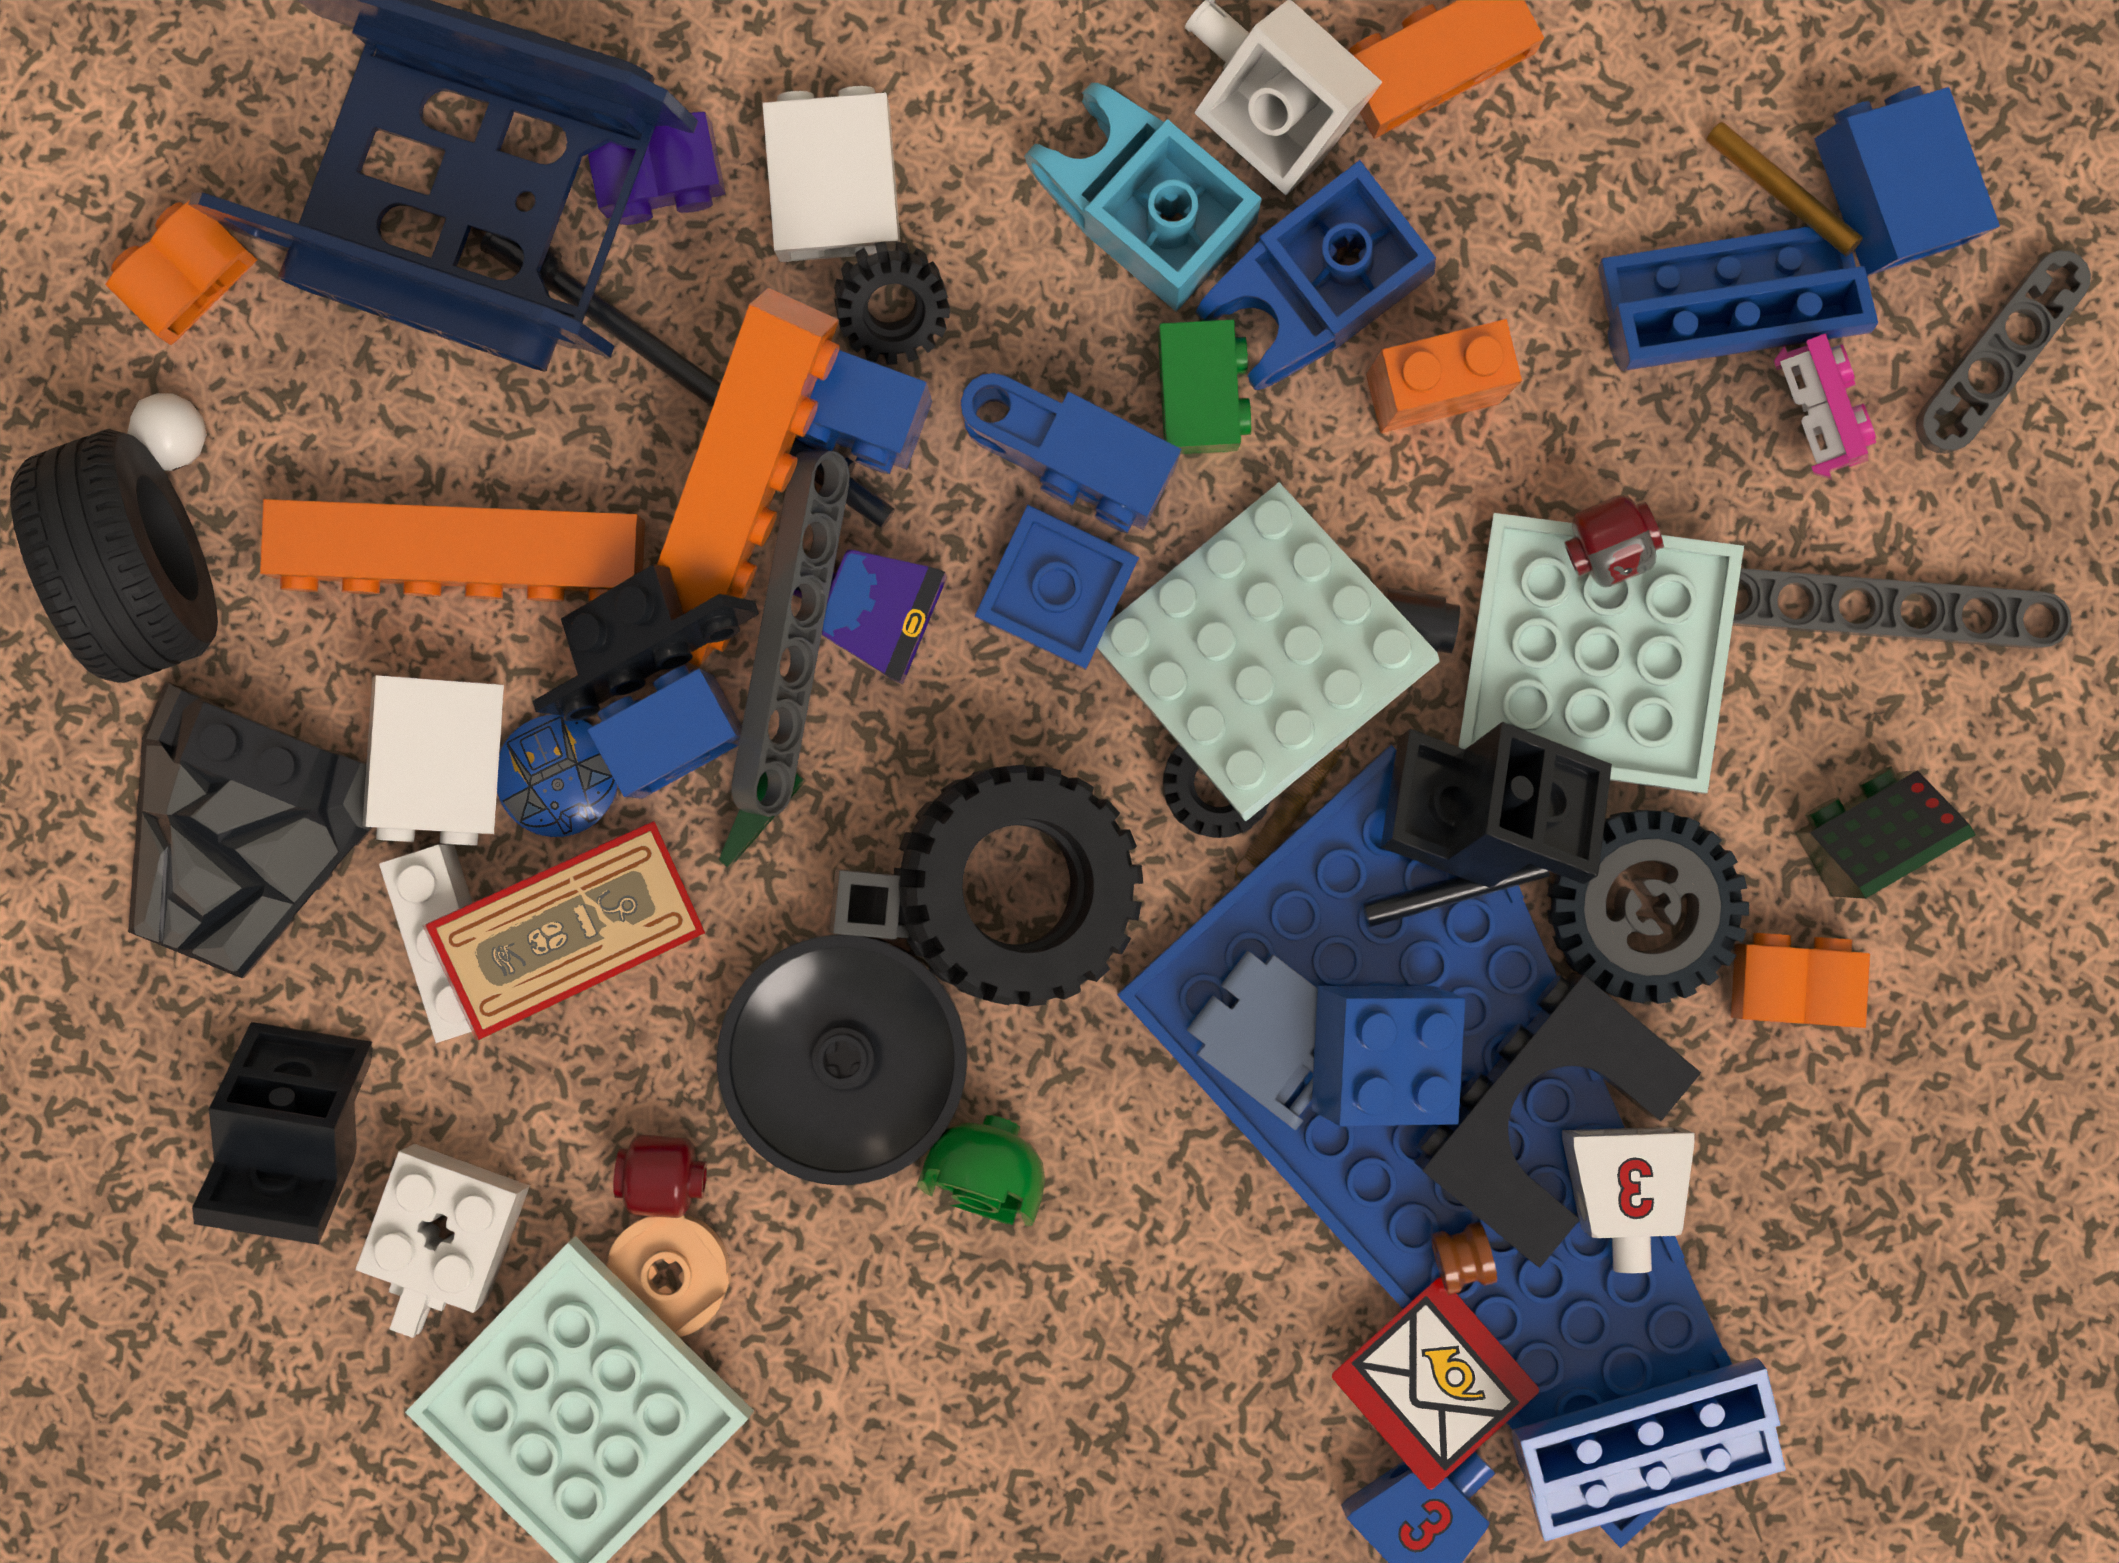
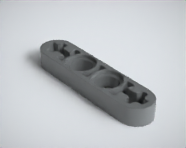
(2006, 356)

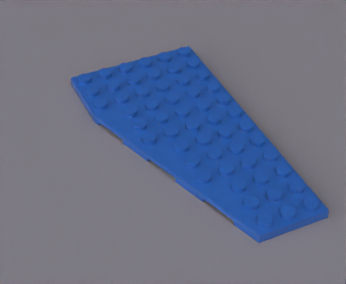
(1574, 1320)

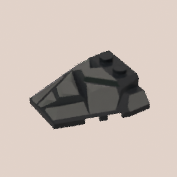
(234, 829)

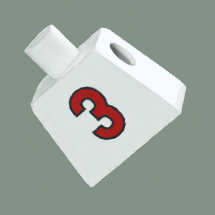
(1630, 1187)

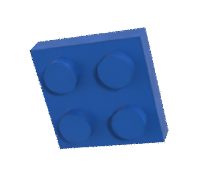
(1056, 587)

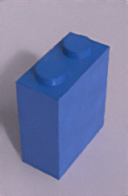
(1906, 178)

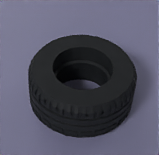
(113, 556)

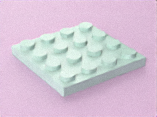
(1264, 650)
(1600, 668)
(579, 1409)

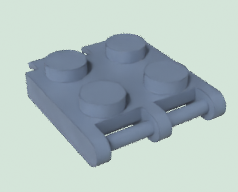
(1265, 1036)

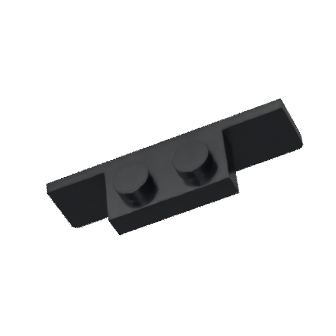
(632, 636)

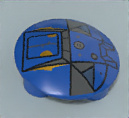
(554, 777)

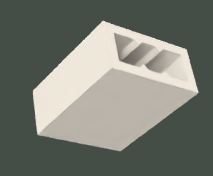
(831, 174)
(432, 758)

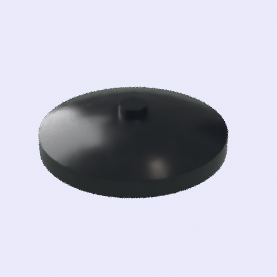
(842, 1059)

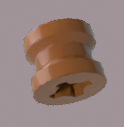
(1464, 1258)

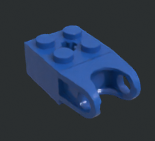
(1303, 287)
(1074, 449)

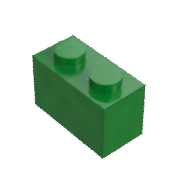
(1201, 386)

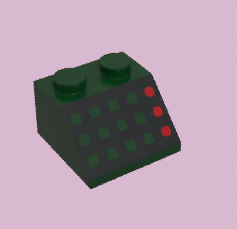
(1881, 833)

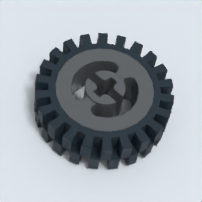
(1599, 945)

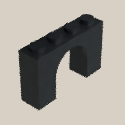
(1574, 1028)

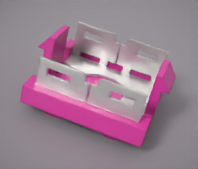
(1826, 377)

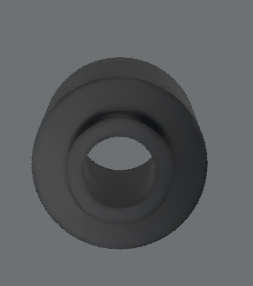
(1429, 616)

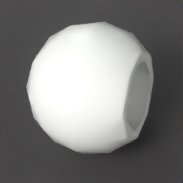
(169, 429)

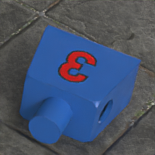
(1418, 1523)

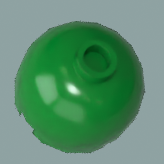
(986, 1170)

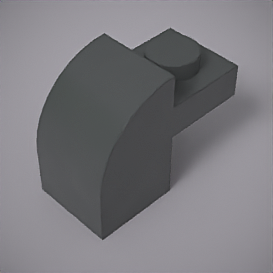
(866, 905)

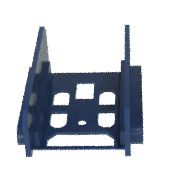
(438, 49)

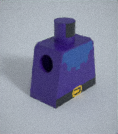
(881, 609)

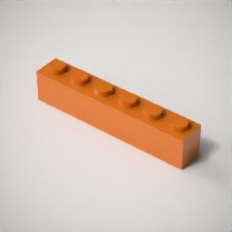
(747, 450)
(448, 548)

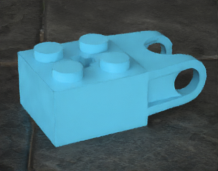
(1136, 178)

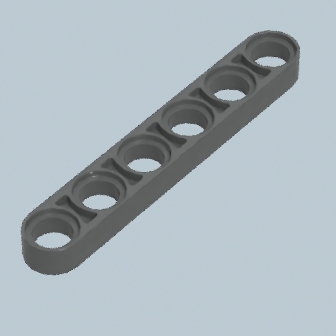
(1885, 604)
(782, 631)

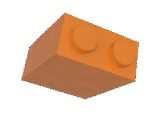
(1443, 376)

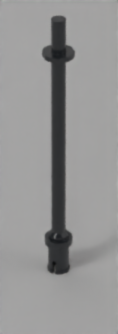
(660, 355)

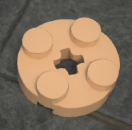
(696, 1250)

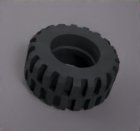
(1098, 896)

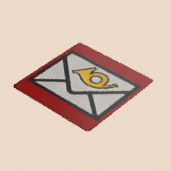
(1435, 1383)

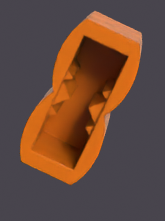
(178, 271)
(1799, 983)

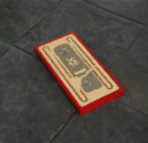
(563, 930)

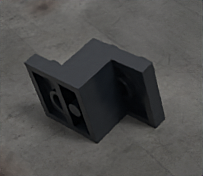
(1497, 806)
(283, 1133)

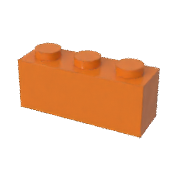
(1443, 56)

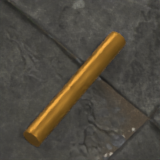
(1784, 189)

